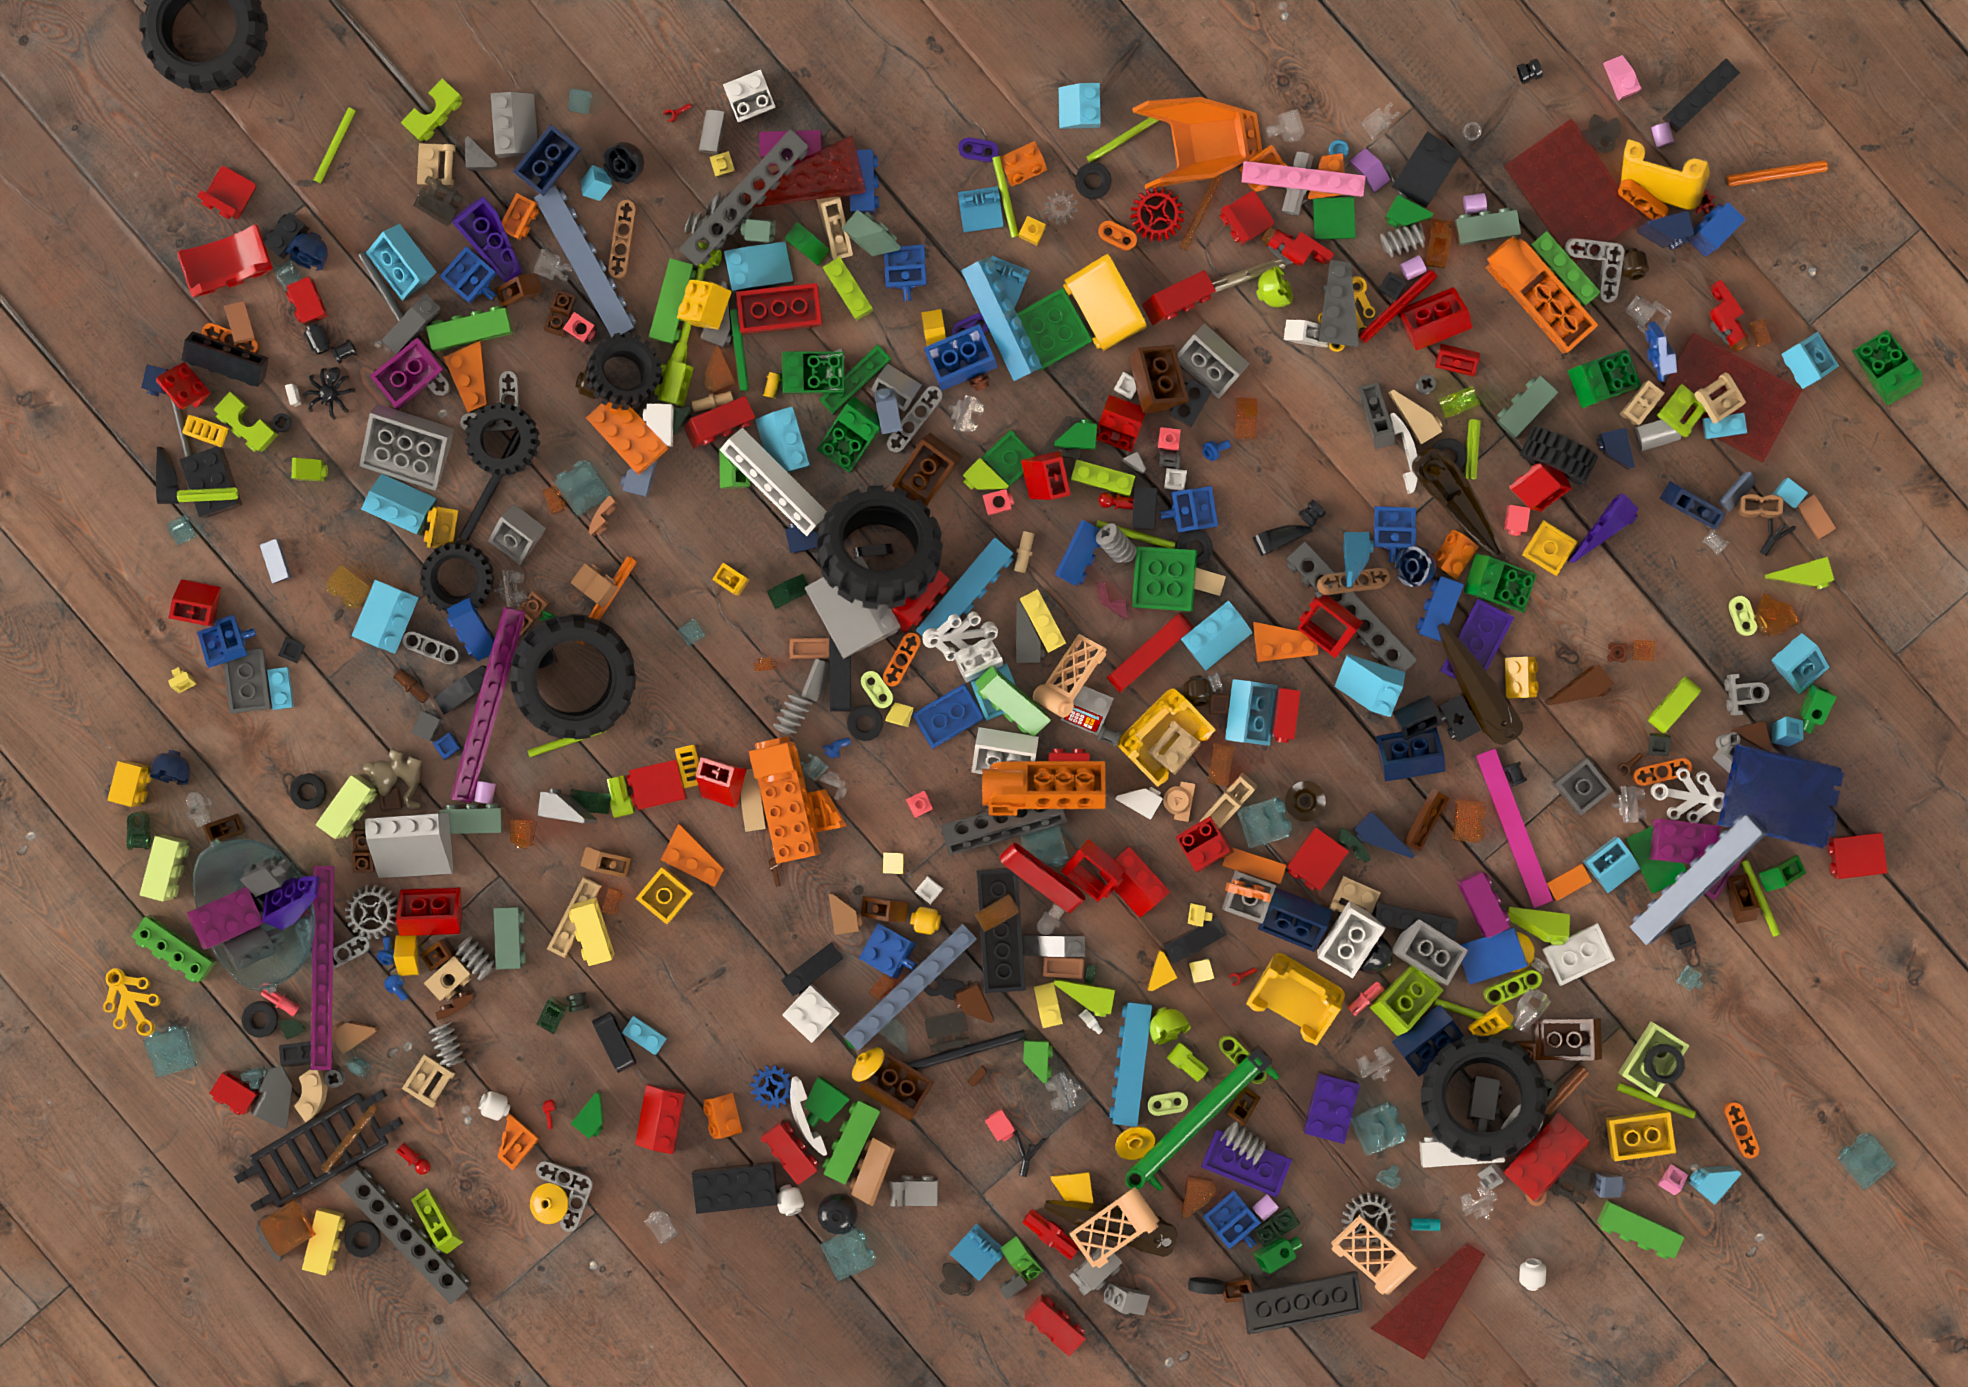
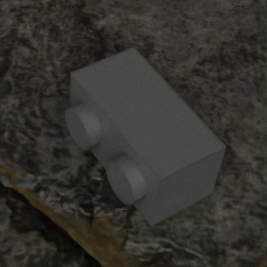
(1013, 1286)

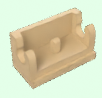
(1642, 403)

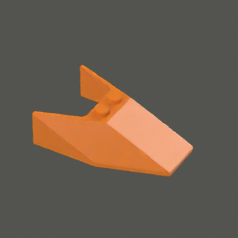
(1206, 137)

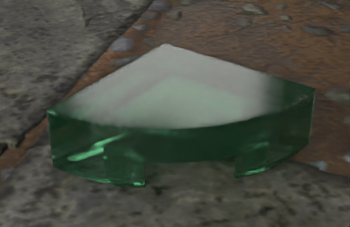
(1090, 973)
(291, 1028)

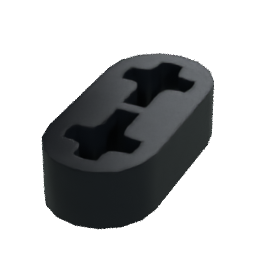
(874, 550)

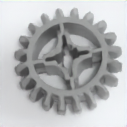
(364, 905)
(1376, 1214)

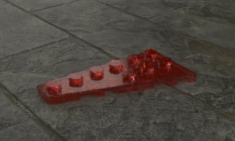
(821, 175)
(1425, 1309)

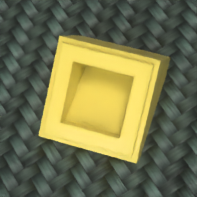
(900, 714)
(893, 863)
(1201, 970)

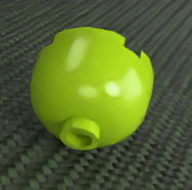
(1274, 289)
(1167, 1025)

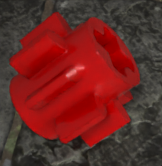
(1707, 199)

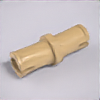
(712, 401)
(1024, 552)

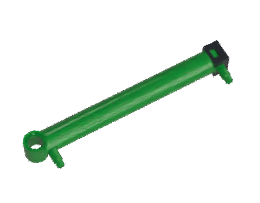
(1199, 1116)

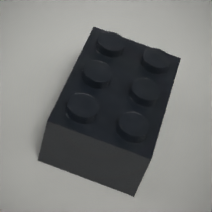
(209, 471)

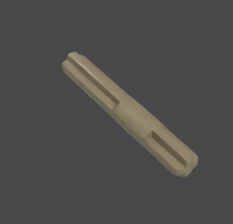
(1245, 275)

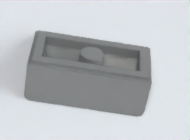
(1135, 462)
(816, 680)

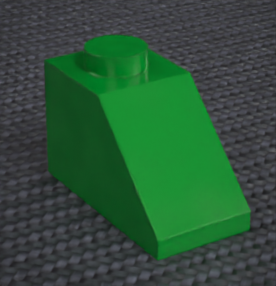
(1405, 213)
(807, 244)
(1079, 436)
(1782, 873)
(591, 1117)

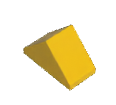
(933, 326)
(730, 579)
(406, 955)
(1161, 973)

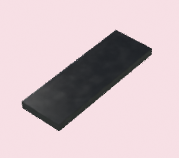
(1302, 1302)

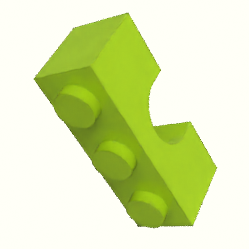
(423, 125)
(848, 288)
(231, 411)
(1103, 478)

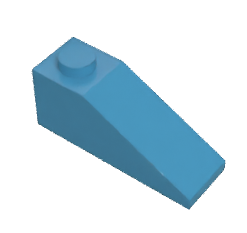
(1356, 554)

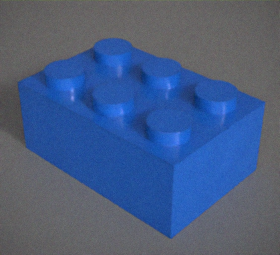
(1715, 228)

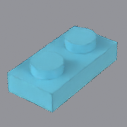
(1728, 426)
(280, 688)
(644, 1035)

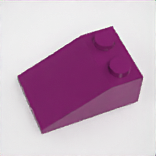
(406, 373)

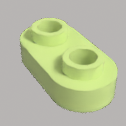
(1744, 615)
(877, 689)
(1167, 1103)

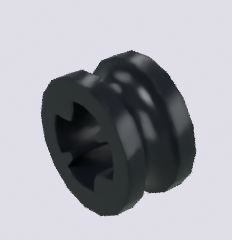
(287, 426)

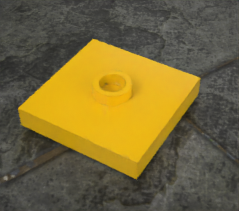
(1549, 548)

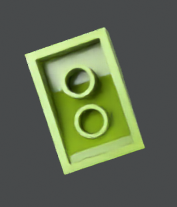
(1406, 1000)

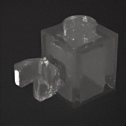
(1379, 121)
(1288, 125)
(549, 265)

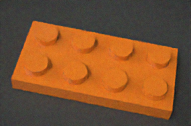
(628, 435)

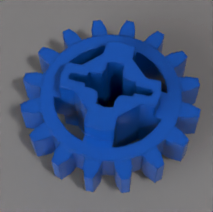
(763, 1089)

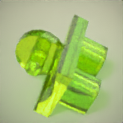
(1459, 402)

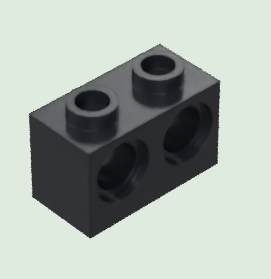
(1194, 405)

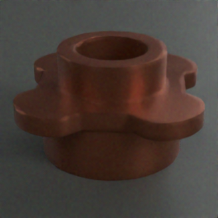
(980, 382)
(1621, 657)

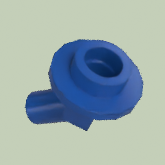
(1211, 450)
(832, 750)
(386, 956)
(394, 984)

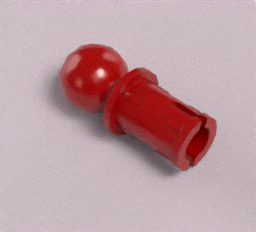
(1107, 500)
(422, 1166)

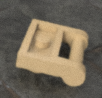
(430, 162)
(1724, 403)
(1178, 752)
(1355, 893)
(422, 1077)

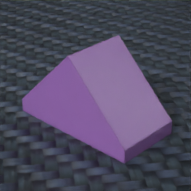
(1371, 167)

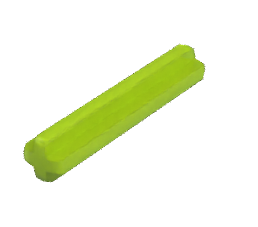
(1472, 449)
(207, 494)

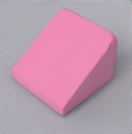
(1673, 1180)

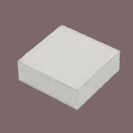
(1126, 386)
(293, 395)
(1175, 479)
(929, 890)

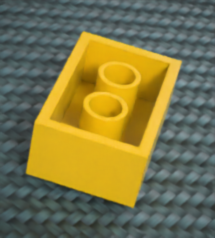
(1640, 1135)

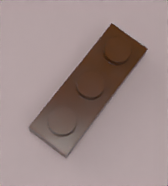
(1426, 819)

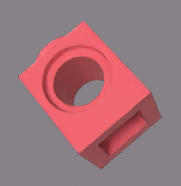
(574, 322)
(1169, 439)
(988, 500)
(1516, 519)
(919, 803)
(1000, 1125)

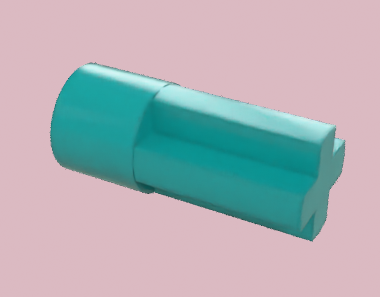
(1425, 1224)

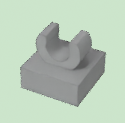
(1491, 1176)

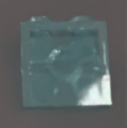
(582, 487)
(1264, 822)
(1047, 846)
(170, 1051)
(1378, 1128)
(1865, 1160)
(848, 1253)

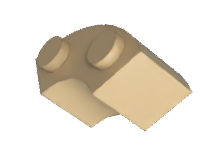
(313, 1094)

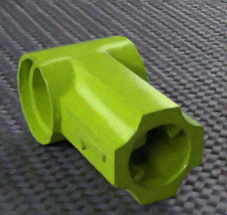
(620, 800)
(1184, 1059)

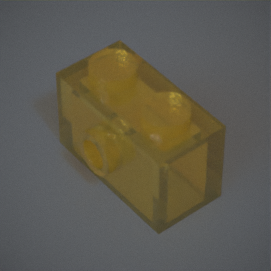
(348, 587)

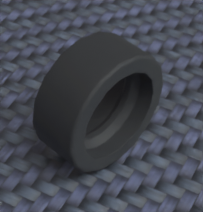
(1680, 1063)

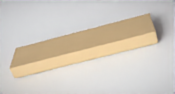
(565, 933)

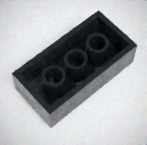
(735, 1187)

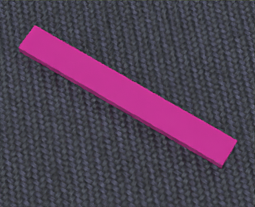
(1514, 828)

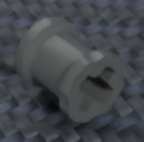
(1419, 384)
(1169, 459)
(1109, 735)
(328, 1078)

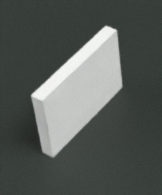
(1580, 955)

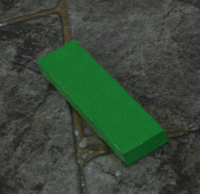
(739, 352)
(857, 378)

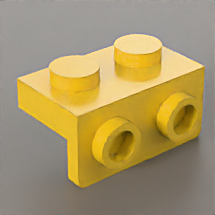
(442, 526)
(1521, 677)

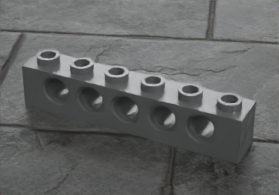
(995, 829)

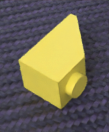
(1048, 1005)

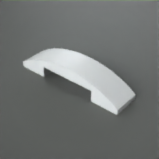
(1399, 427)
(797, 1095)

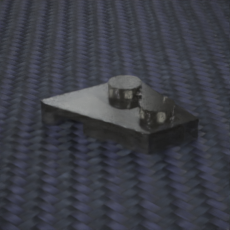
(1065, 425)

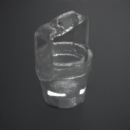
(1643, 310)
(1525, 1013)

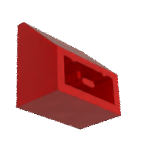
(1120, 423)
(1045, 476)
(1541, 486)
(195, 603)
(720, 781)
(1204, 844)

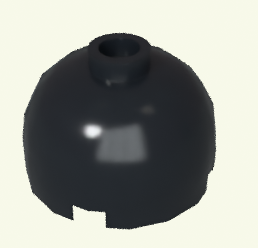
(623, 162)
(1378, 958)
(837, 1213)

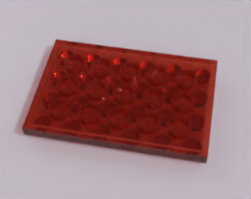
(1571, 189)
(1766, 396)

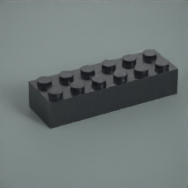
(1003, 943)

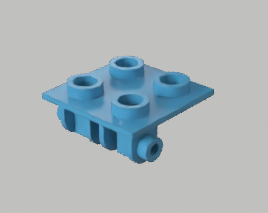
(980, 209)
(1012, 278)
(977, 1252)

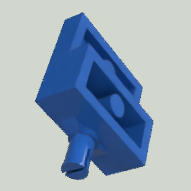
(905, 269)
(469, 276)
(1660, 352)
(1192, 509)
(1394, 529)
(224, 641)
(888, 951)
(1232, 1220)

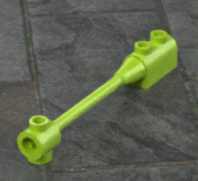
(677, 373)

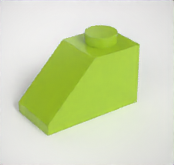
(309, 469)
(983, 478)

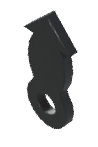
(946, 988)

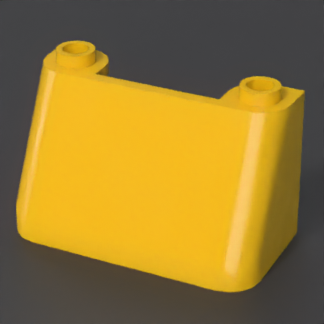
(1667, 185)
(1105, 303)
(1153, 724)
(1298, 996)

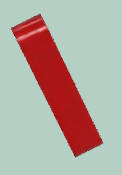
(1150, 652)
(1042, 877)

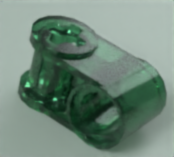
(138, 835)

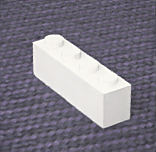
(1436, 1154)

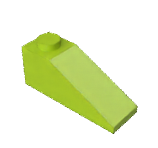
(1808, 574)
(1545, 925)
(1093, 997)
(436, 1222)

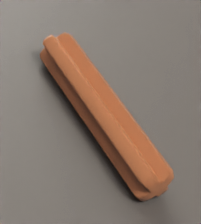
(1566, 1089)

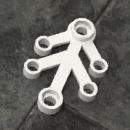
(936, 638)
(1693, 796)

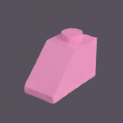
(1622, 77)

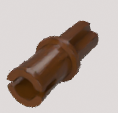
(411, 686)

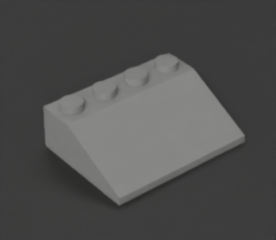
(406, 446)
(849, 623)
(410, 844)

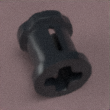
(344, 351)
(1515, 773)

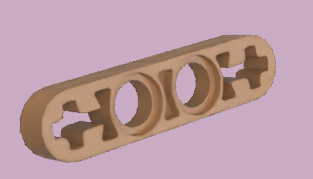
(622, 239)
(1368, 574)

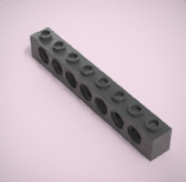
(691, 247)
(1320, 568)
(394, 1232)

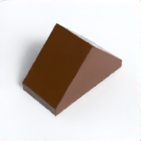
(1756, 734)
(223, 828)
(438, 954)
(1243, 1106)
(1235, 1288)

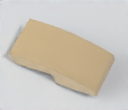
(1209, 581)

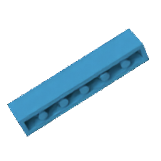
(1001, 318)
(970, 585)
(1132, 1063)

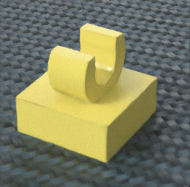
(722, 164)
(181, 680)
(1198, 914)

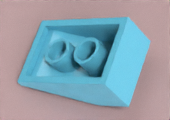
(758, 266)
(1370, 684)

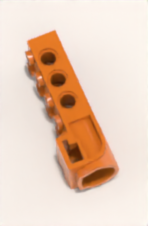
(1540, 293)
(1043, 786)
(785, 799)

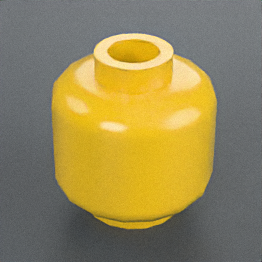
(926, 920)

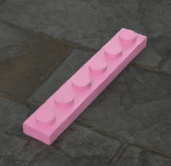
(1303, 179)

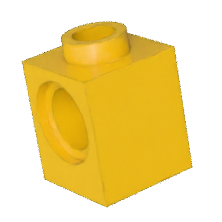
(1032, 230)

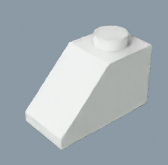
(1303, 333)
(660, 420)
(1142, 801)

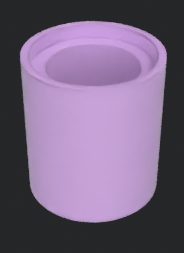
(1662, 135)
(1475, 203)
(1413, 267)
(485, 792)
(1265, 1207)

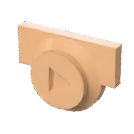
(1179, 800)

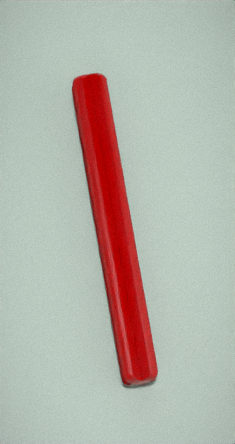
(1397, 306)

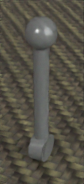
(1387, 167)

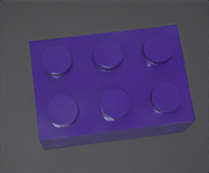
(1331, 1107)

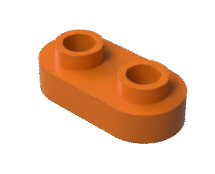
(1117, 236)

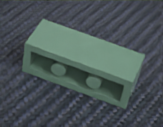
(1487, 226)
(759, 229)
(1526, 406)
(475, 819)
(509, 937)

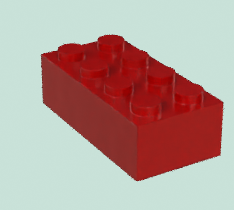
(779, 309)
(1547, 1157)

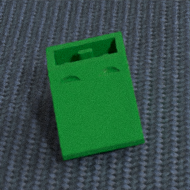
(1888, 367)
(812, 373)
(1604, 378)
(850, 434)
(1499, 583)

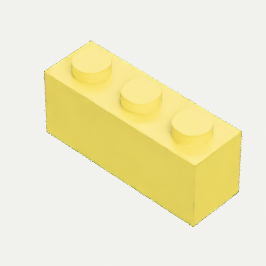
(1042, 621)
(591, 932)
(323, 1245)

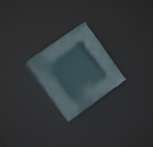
(579, 101)
(286, 274)
(181, 529)

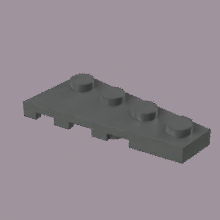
(1338, 312)

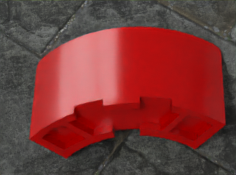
(225, 262)

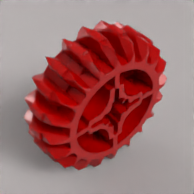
(1149, 209)

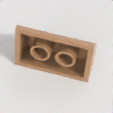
(872, 1169)

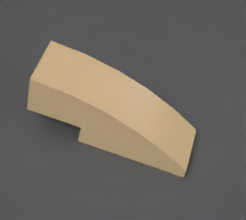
(1231, 800)
(752, 803)

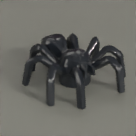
(328, 392)

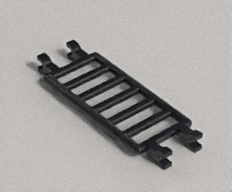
(307, 1130)

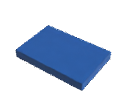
(948, 716)
(1493, 956)

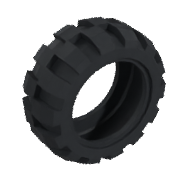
(218, 73)
(887, 509)
(591, 720)
(1494, 1051)

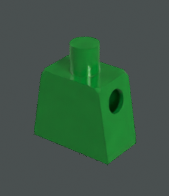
(1816, 699)
(824, 1101)
(1270, 1258)

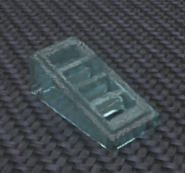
(358, 1067)

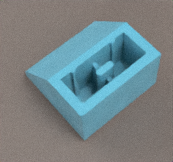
(1611, 864)

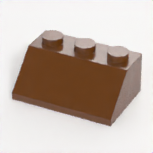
(1158, 378)
(897, 1087)

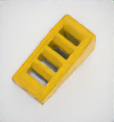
(193, 427)
(679, 751)
(1499, 1014)

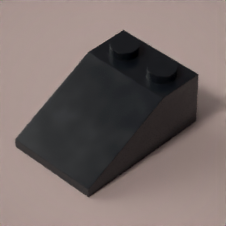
(1426, 169)

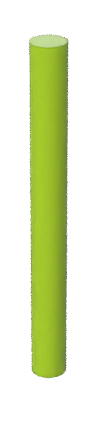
(1121, 139)
(334, 145)
(1005, 196)
(1141, 536)
(553, 745)
(1761, 898)
(1461, 1010)
(1655, 1100)

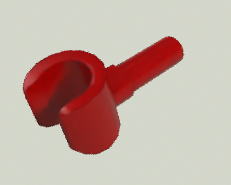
(677, 112)
(1242, 975)
(549, 1106)

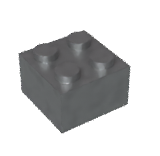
(1582, 786)

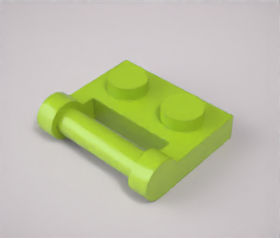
(1677, 407)

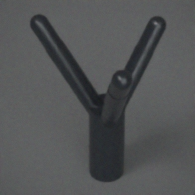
(1773, 538)
(1026, 1157)

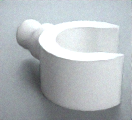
(1091, 1022)

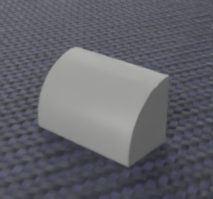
(712, 132)
(904, 386)
(1655, 435)

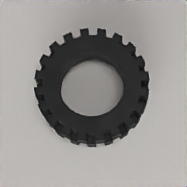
(636, 352)
(527, 446)
(1559, 452)
(451, 550)

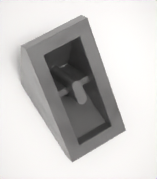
(476, 158)

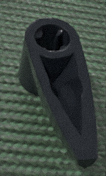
(166, 479)
(1279, 537)

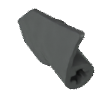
(274, 1098)

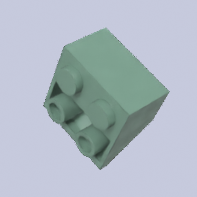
(870, 235)

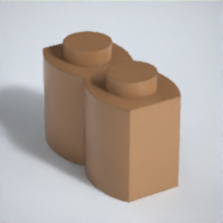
(1754, 505)
(595, 585)

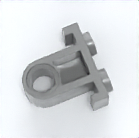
(1742, 693)
(1126, 1299)

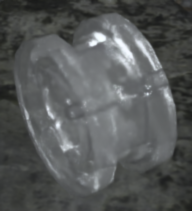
(1466, 135)
(1215, 682)
(1539, 965)

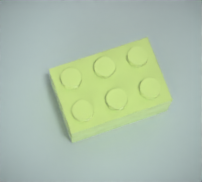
(347, 807)
(164, 868)
(1663, 1062)

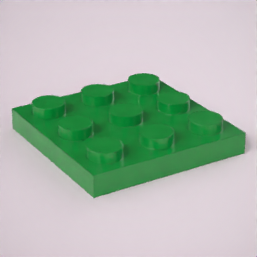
(1054, 328)
(1164, 578)

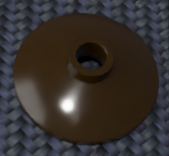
(1315, 805)

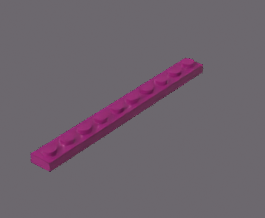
(487, 704)
(322, 971)

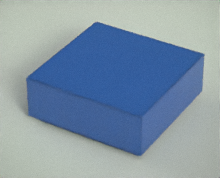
(447, 745)

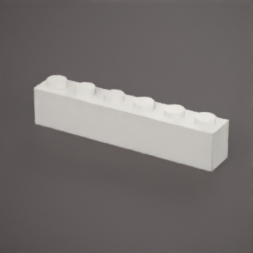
(774, 481)

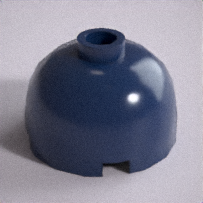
(308, 250)
(1415, 566)
(170, 767)

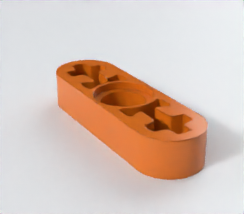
(1633, 192)
(218, 329)
(904, 643)
(1646, 769)
(1741, 1114)

